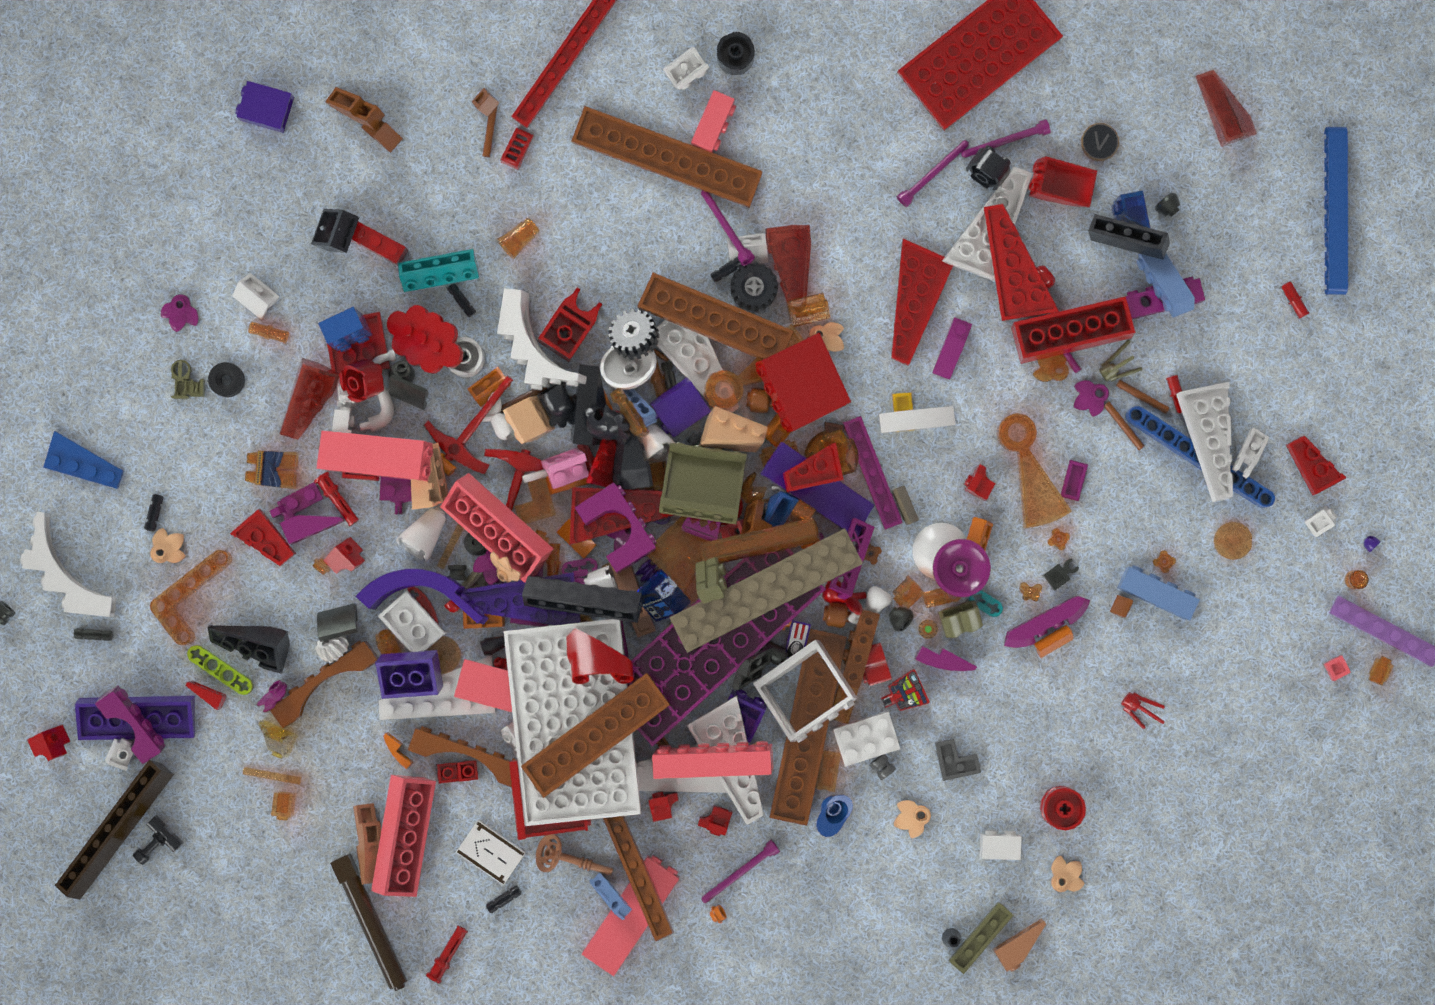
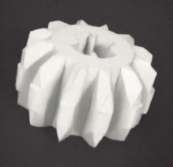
(332, 649)

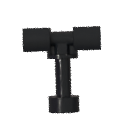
(161, 836)

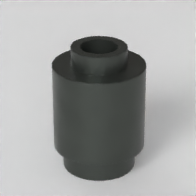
(778, 653)

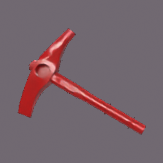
(455, 447)
(522, 462)

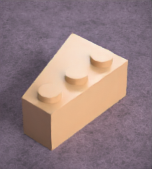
(732, 431)
(433, 492)

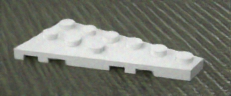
(973, 247)
(692, 357)
(1210, 431)
(434, 705)
(726, 725)

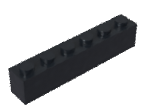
(582, 599)

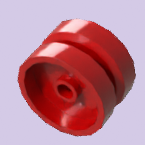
(1070, 816)

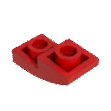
(457, 771)

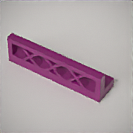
(861, 546)

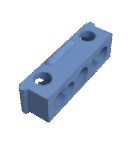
(645, 411)
(610, 896)

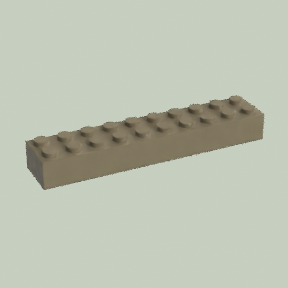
(766, 590)

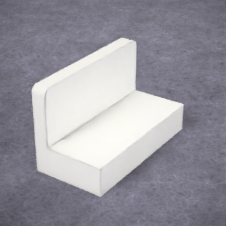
(755, 243)
(255, 295)

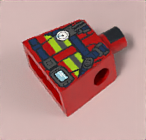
(906, 692)

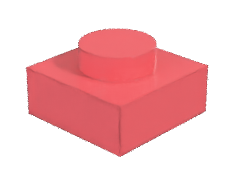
(1337, 668)

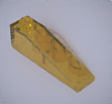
(277, 739)

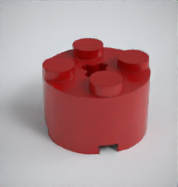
(362, 380)

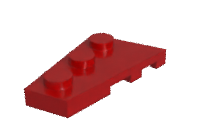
(1314, 468)
(816, 470)
(264, 537)

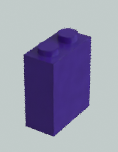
(264, 106)
(679, 407)

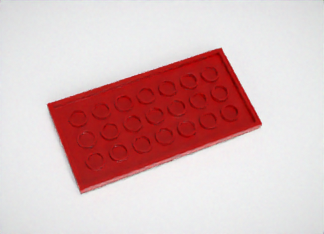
(978, 57)

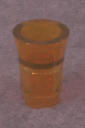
(518, 237)

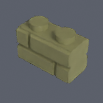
(710, 580)

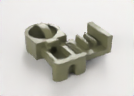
(185, 388)

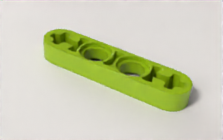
(219, 671)

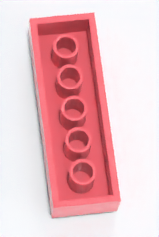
(496, 526)
(713, 760)
(403, 836)

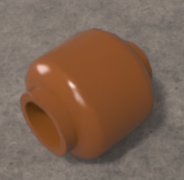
(758, 401)
(836, 614)

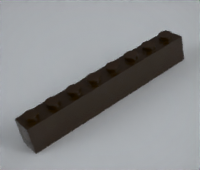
(114, 829)

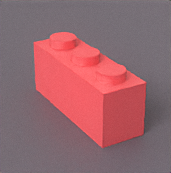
(713, 122)

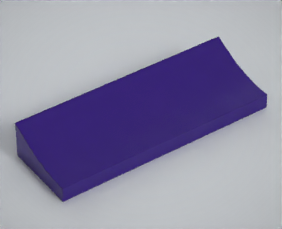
(831, 500)
(168, 715)

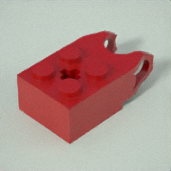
(574, 322)

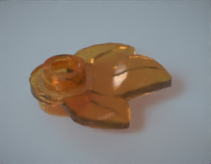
(1048, 369)

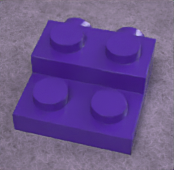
(751, 711)

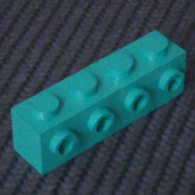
(438, 270)

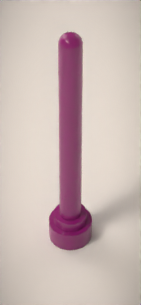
(1040, 128)
(906, 197)
(744, 255)
(769, 850)

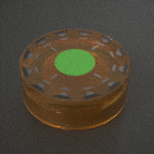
(927, 629)

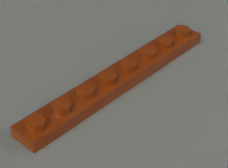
(639, 877)

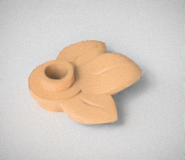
(830, 335)
(169, 545)
(504, 570)
(908, 817)
(1068, 873)

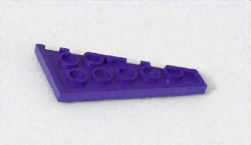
(507, 601)

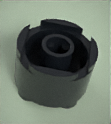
(730, 44)
(988, 168)

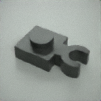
(1058, 575)

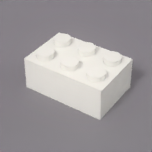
(866, 738)

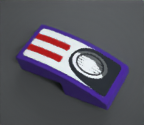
(797, 637)

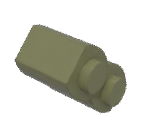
(960, 619)

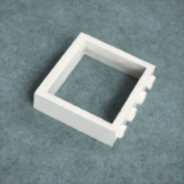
(762, 683)

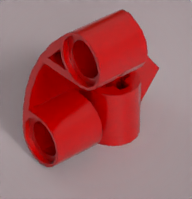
(592, 657)

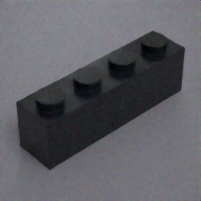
(1129, 236)

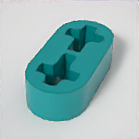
(988, 599)

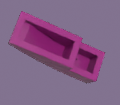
(943, 660)

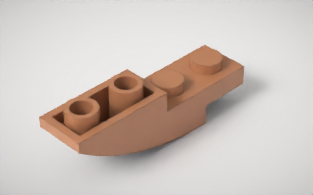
(628, 581)
(368, 837)

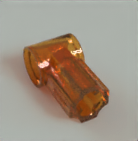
(937, 597)

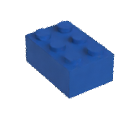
(345, 329)

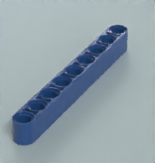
(1336, 210)
(1190, 455)

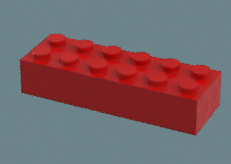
(1073, 330)

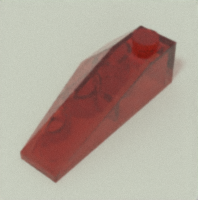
(1226, 113)
(791, 254)
(310, 391)

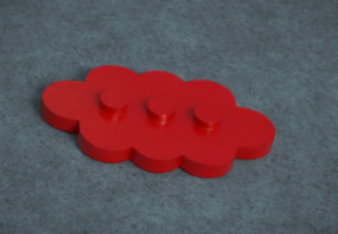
(424, 339)

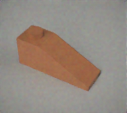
(1016, 948)

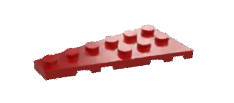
(1016, 276)
(919, 288)
(645, 502)

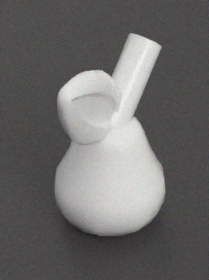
(501, 427)
(876, 601)

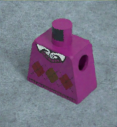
(702, 528)

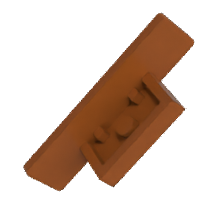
(859, 647)

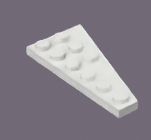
(692, 784)

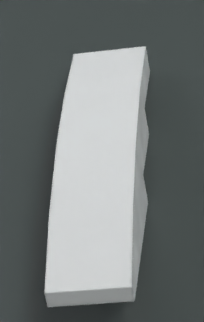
(917, 419)

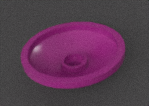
(974, 565)

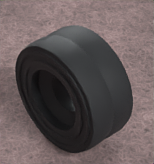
(216, 374)

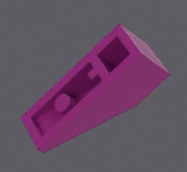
(952, 348)
(301, 526)

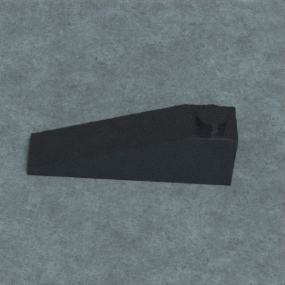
(586, 395)
(629, 465)
(261, 643)

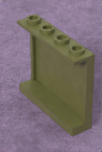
(703, 483)

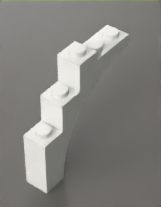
(516, 327)
(57, 579)

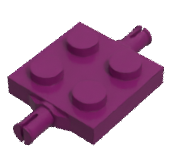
(396, 491)

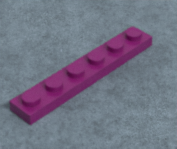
(873, 473)

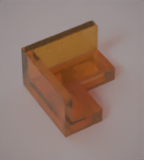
(542, 503)

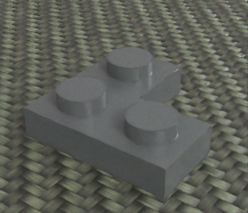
(952, 765)

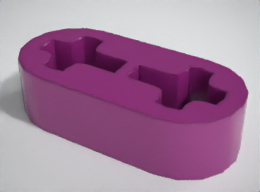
(578, 563)

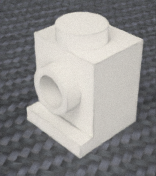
(343, 420)
(116, 748)

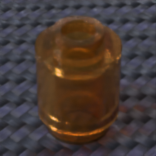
(1380, 670)

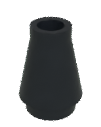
(492, 645)
(948, 934)

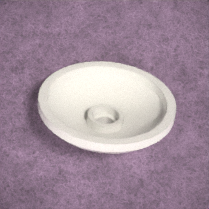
(617, 369)
(930, 541)

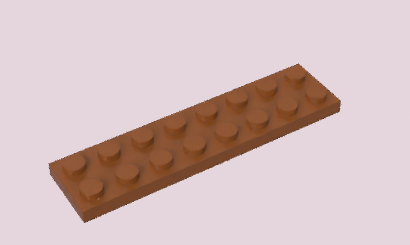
(713, 318)
(595, 735)

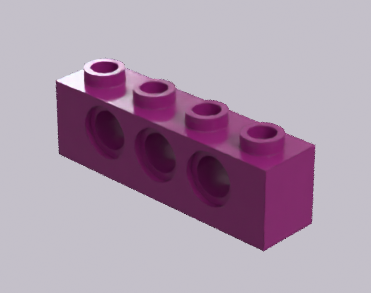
(1155, 305)

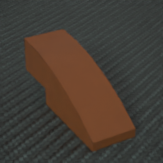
(355, 108)

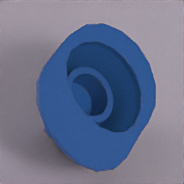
(833, 814)

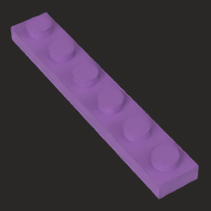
(1384, 630)

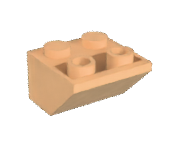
(528, 419)

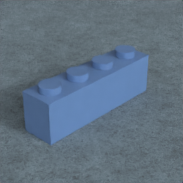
(1167, 284)
(1158, 593)

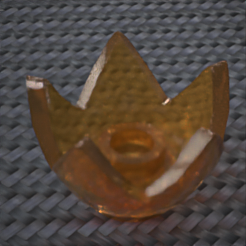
(752, 493)

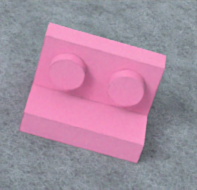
(565, 467)

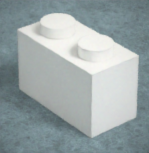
(1000, 846)

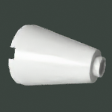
(655, 444)
(423, 534)

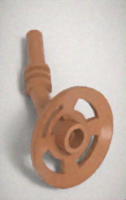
(555, 855)

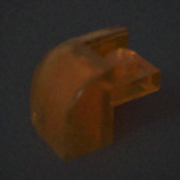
(846, 448)

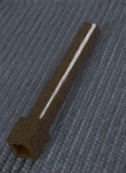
(348, 876)

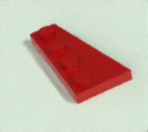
(602, 468)

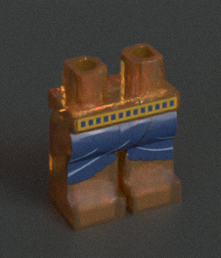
(267, 469)

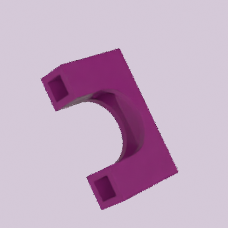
(612, 501)

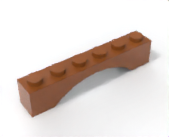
(292, 707)
(429, 743)

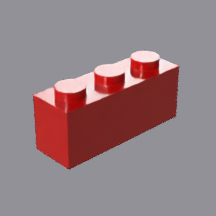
(379, 244)

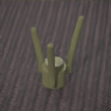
(1109, 370)

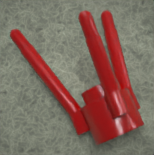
(1132, 702)

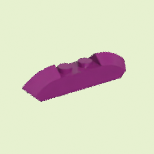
(1024, 633)

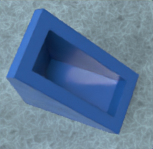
(779, 508)

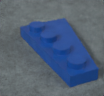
(74, 460)

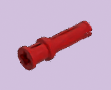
(331, 490)
(442, 963)

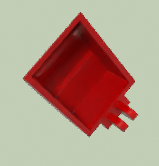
(1062, 182)

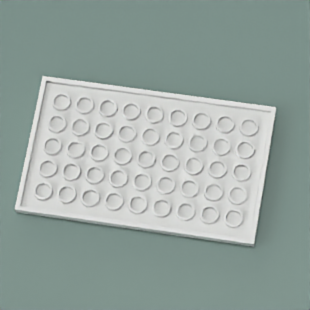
(550, 705)

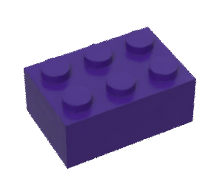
(409, 674)

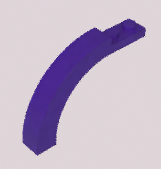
(390, 583)

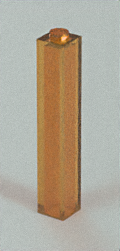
(760, 541)

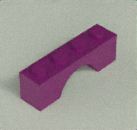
(118, 705)

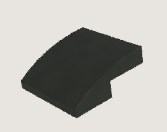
(408, 392)
(337, 622)
(752, 668)

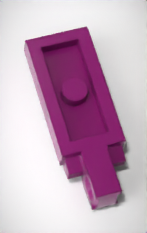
(297, 501)

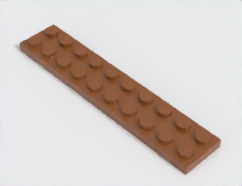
(667, 156)
(802, 760)

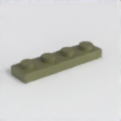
(980, 937)

